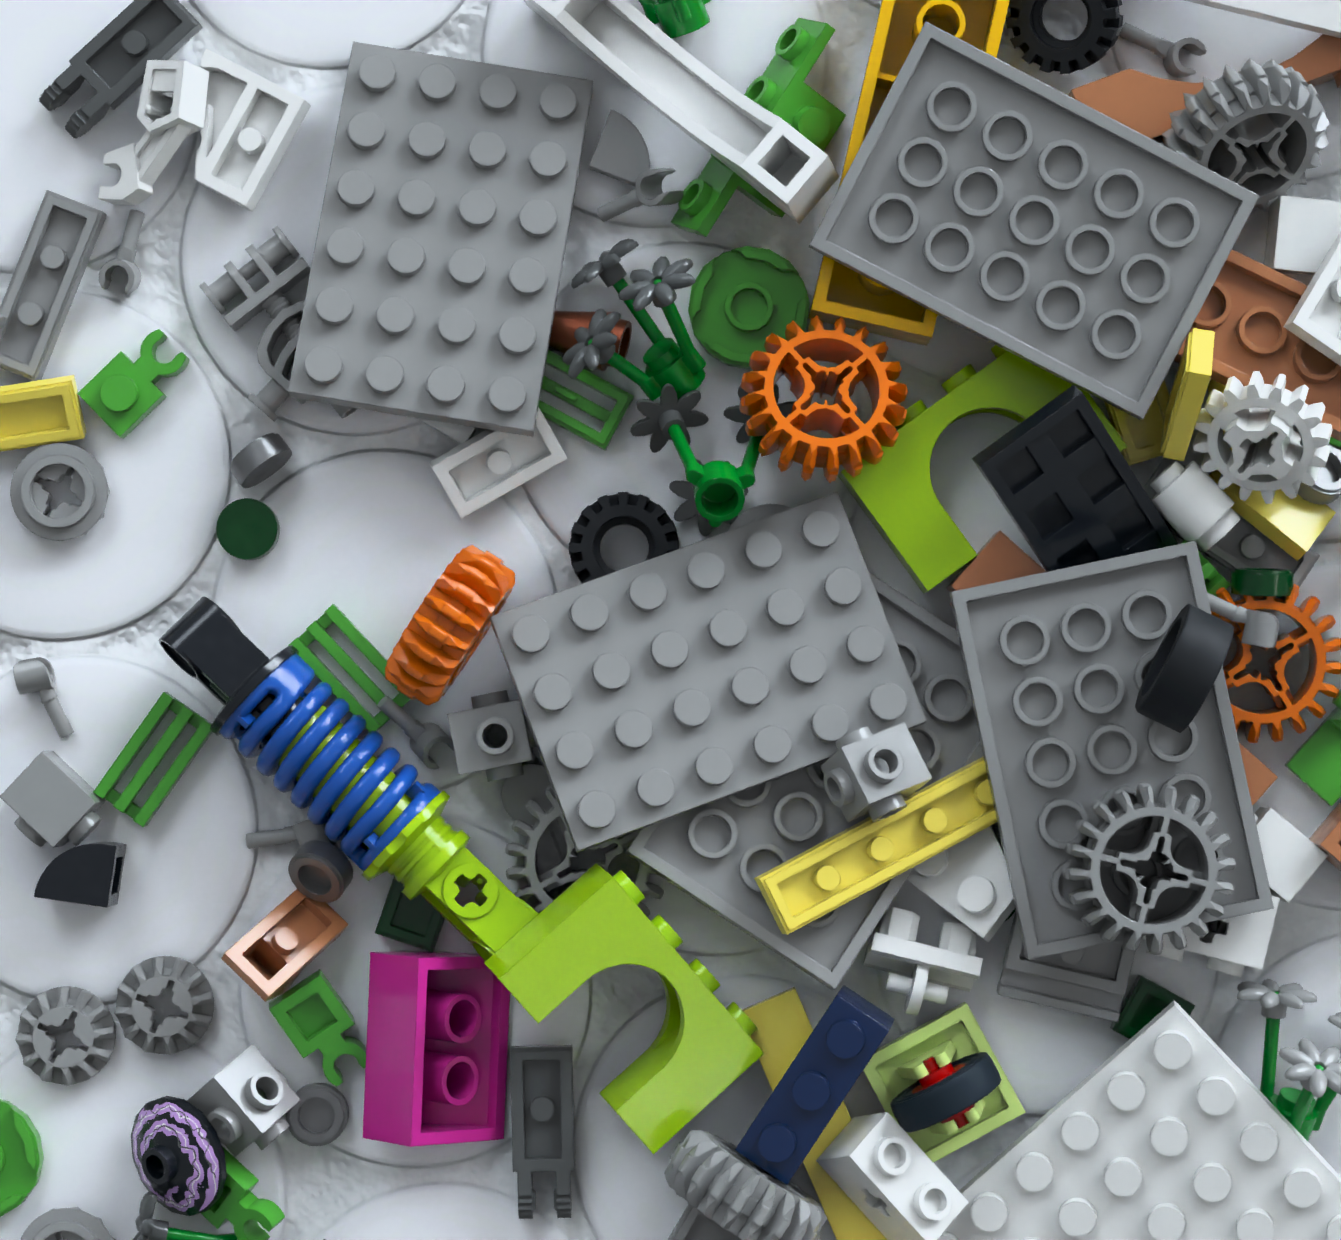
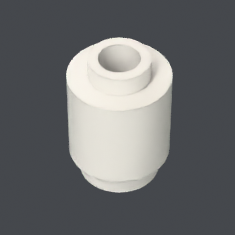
(1193, 504)

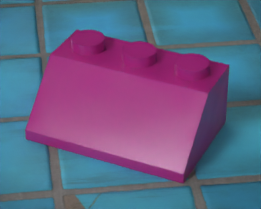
(435, 1049)

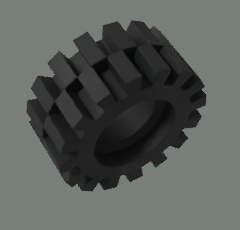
(1058, 54)
(611, 512)

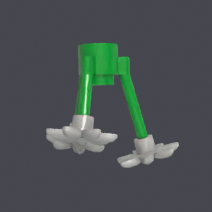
(1316, 1072)

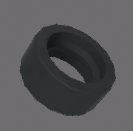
(1184, 668)

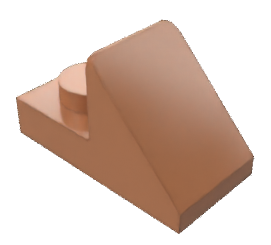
(284, 944)

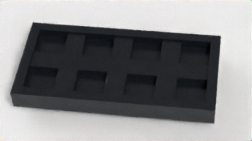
(1071, 487)

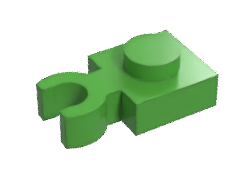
(127, 390)
(316, 1020)
(241, 1206)

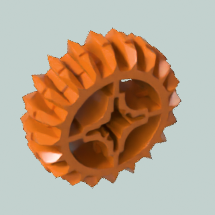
(851, 436)
(449, 625)
(1287, 645)

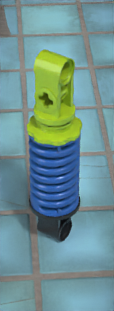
(364, 804)

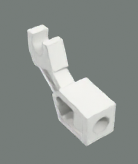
(170, 110)

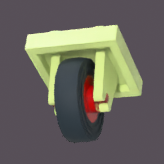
(943, 1083)

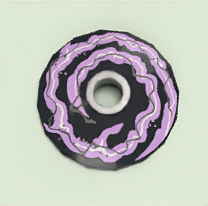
(178, 1155)

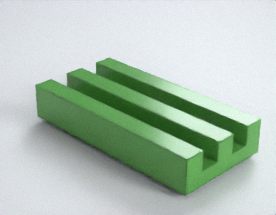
(611, 419)
(317, 632)
(124, 801)

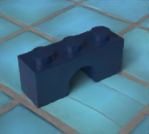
(815, 1084)

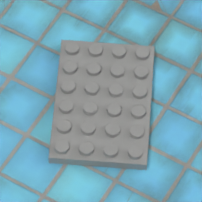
(1033, 221)
(441, 239)
(705, 670)
(1055, 712)
(729, 842)

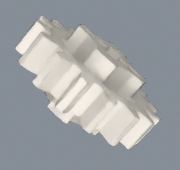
(1272, 459)

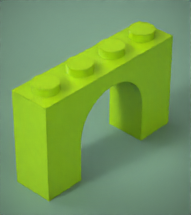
(899, 488)
(700, 1040)

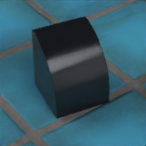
(85, 875)

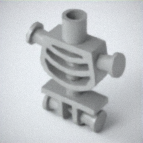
(270, 297)

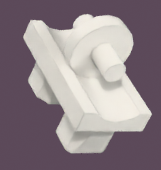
(919, 968)

